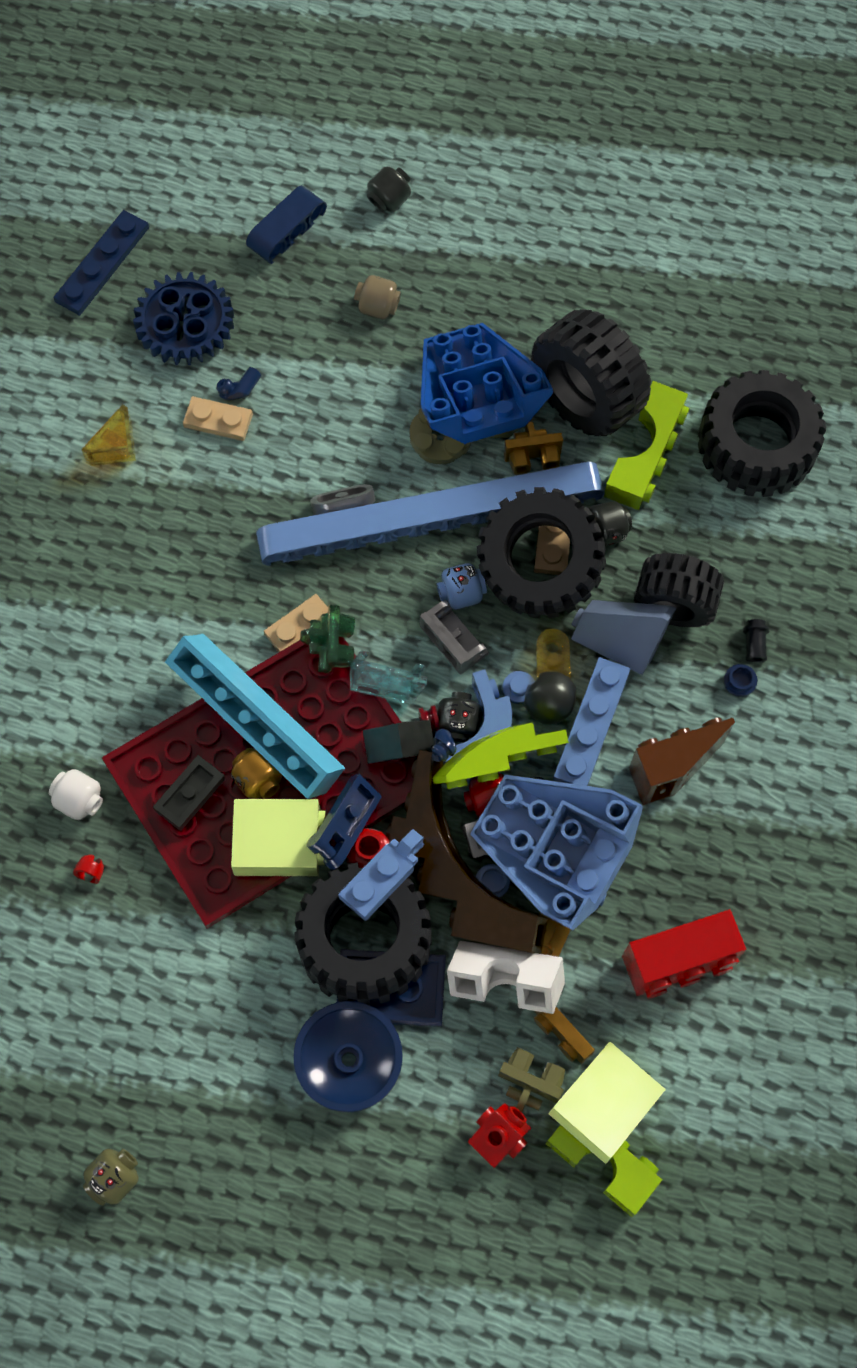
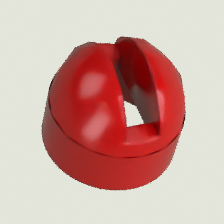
(89, 866)

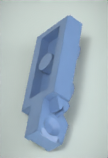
(382, 875)

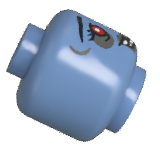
(461, 586)

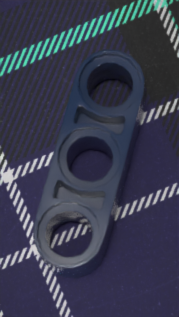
(284, 223)

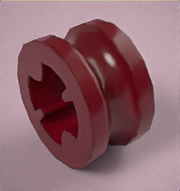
(431, 715)

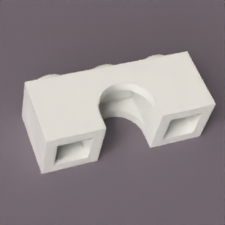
(481, 967)

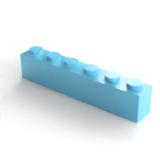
(255, 715)

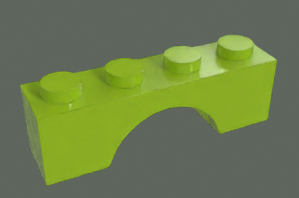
(633, 476)

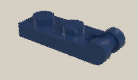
(345, 821)

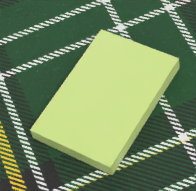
(607, 1102)

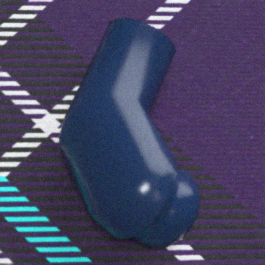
(241, 389)
(444, 745)

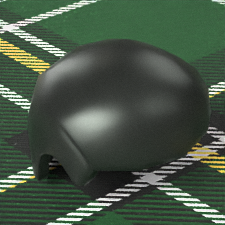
(550, 698)

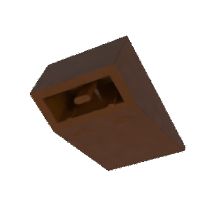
(668, 764)

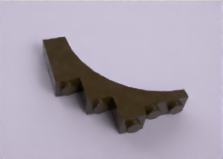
(479, 911)

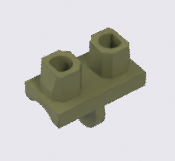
(517, 1072)

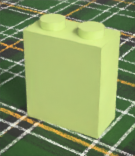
(273, 837)

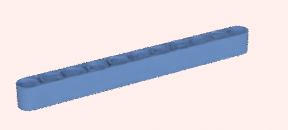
(416, 513)

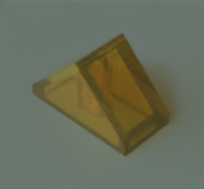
(113, 441)

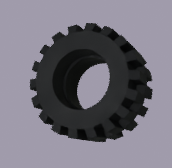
(683, 583)

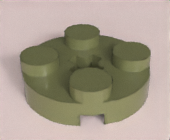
(429, 447)

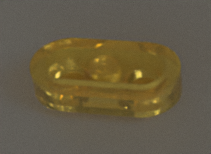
(556, 661)

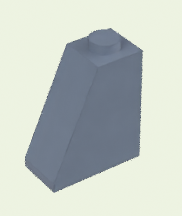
(623, 630)

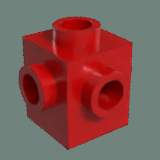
(500, 1134)

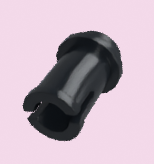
(756, 640)

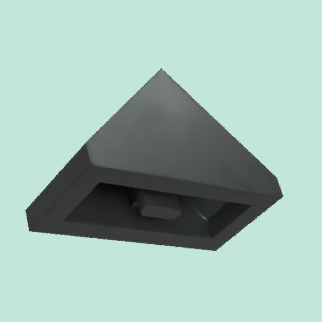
(397, 741)

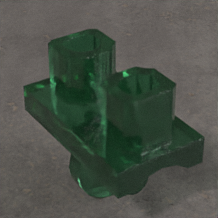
(324, 639)

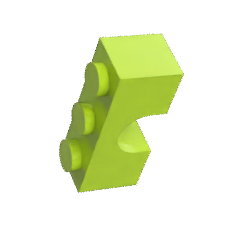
(632, 1177)

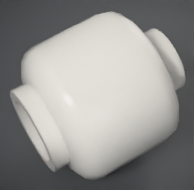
(75, 794)

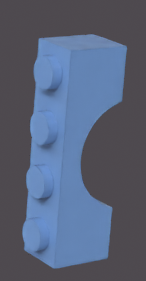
(592, 723)

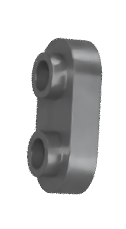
(343, 499)

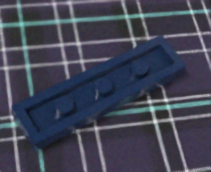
(101, 262)

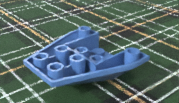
(558, 842)

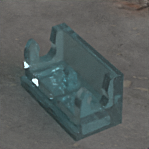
(386, 680)

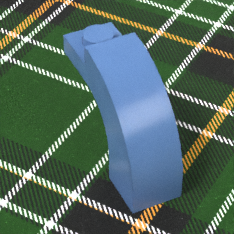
(495, 712)

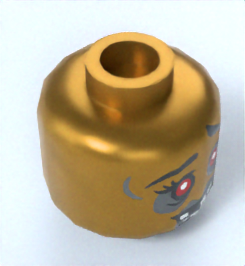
(255, 775)

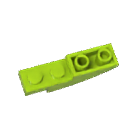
(494, 752)

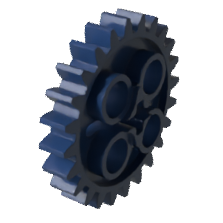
(155, 315)

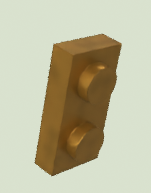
(572, 1042)

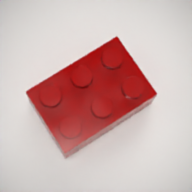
(684, 954)

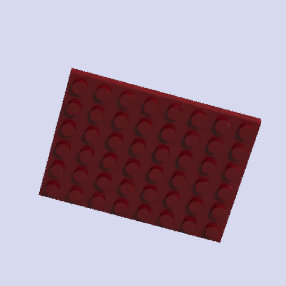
(203, 849)

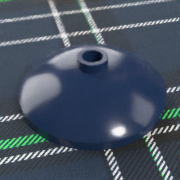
(340, 1031)

